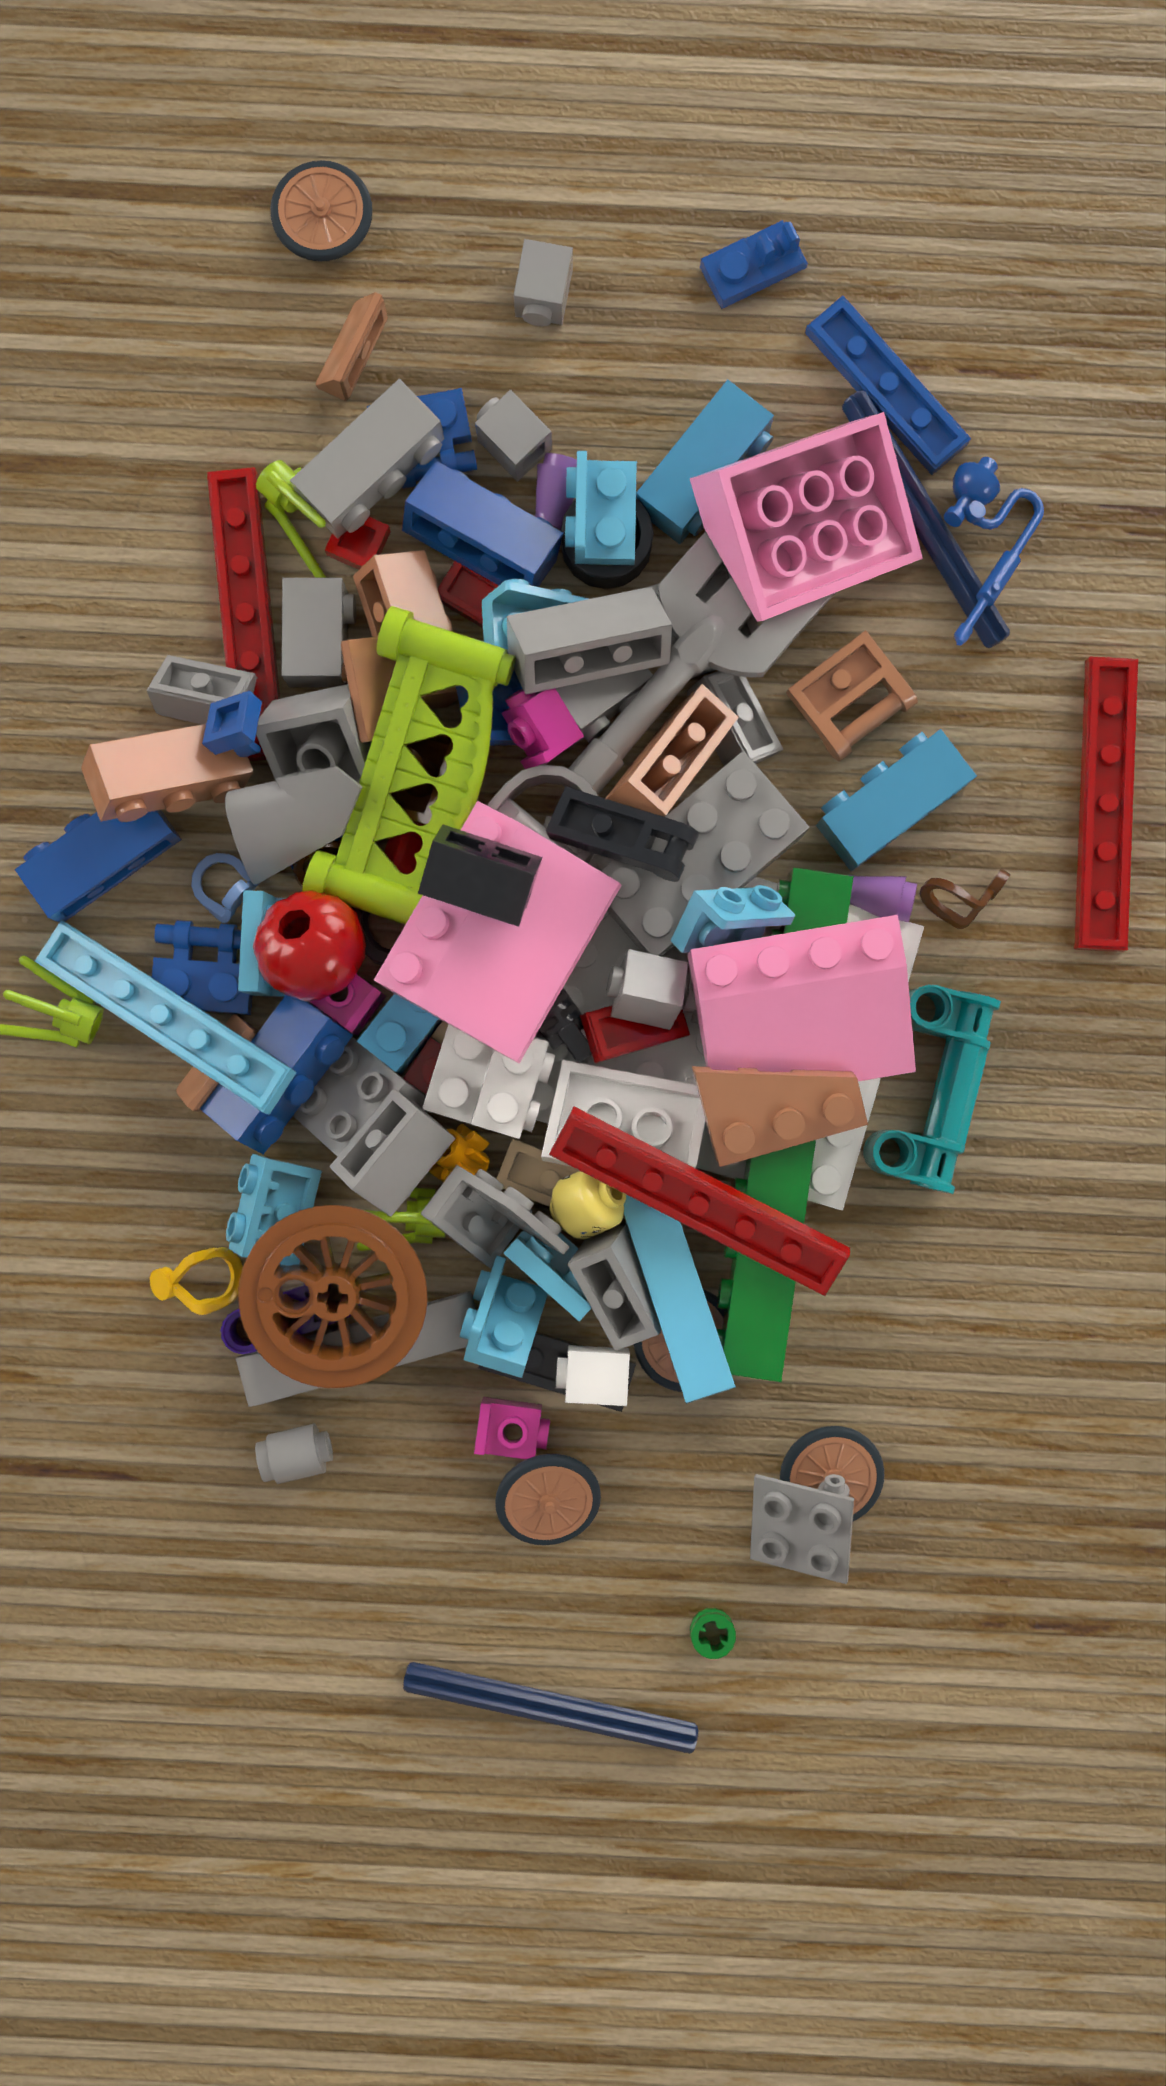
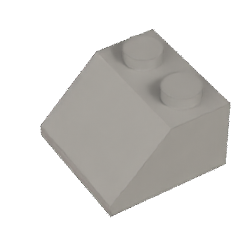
(312, 733)

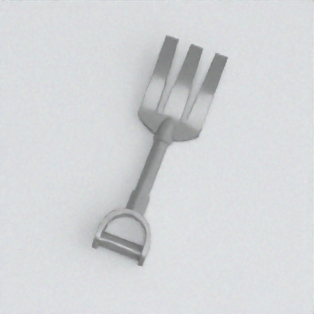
(704, 636)

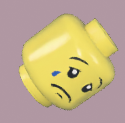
(586, 1205)

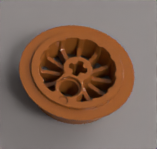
(265, 1305)

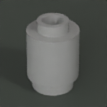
(293, 1454)

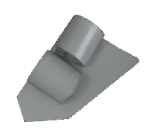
(289, 818)

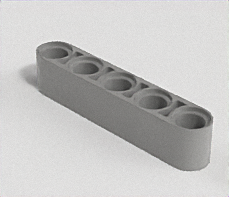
(437, 1336)

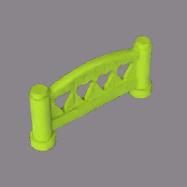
(426, 663)

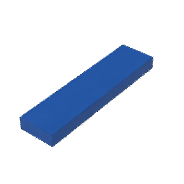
(875, 368)

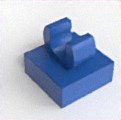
(233, 725)

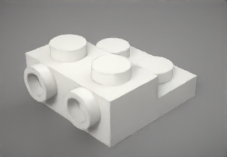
(486, 1086)

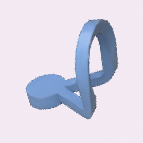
(233, 897)

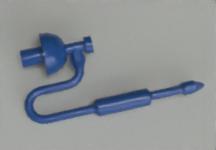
(974, 488)

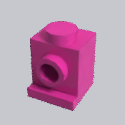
(540, 725)
(356, 1008)
(497, 1414)

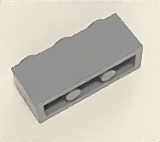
(370, 459)
(589, 639)

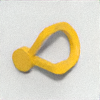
(165, 1281)

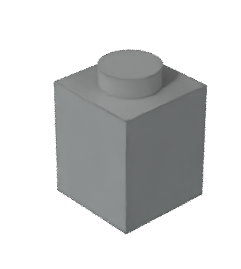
(543, 283)
(512, 434)
(647, 989)

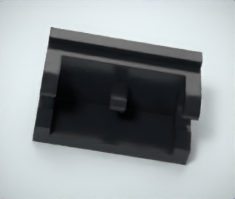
(479, 875)

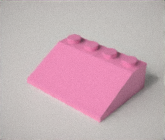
(810, 516)
(492, 974)
(807, 1001)

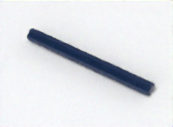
(937, 536)
(550, 1707)

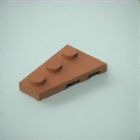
(771, 1111)

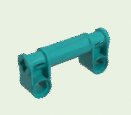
(931, 1158)

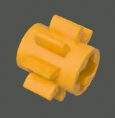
(463, 1151)

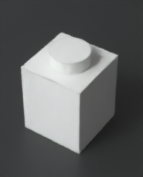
(594, 1375)

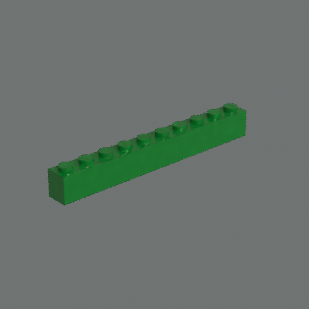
(756, 1296)

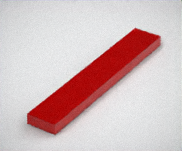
(244, 581)
(1106, 804)
(700, 1201)

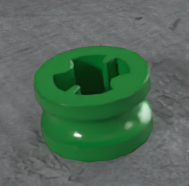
(702, 1644)

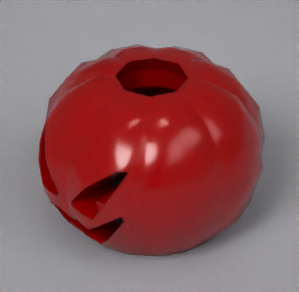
(309, 945)

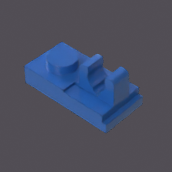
(753, 263)

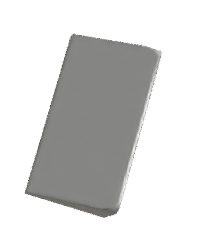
(188, 687)
(752, 729)

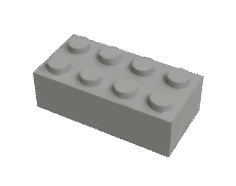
(741, 832)

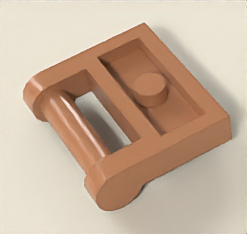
(842, 682)

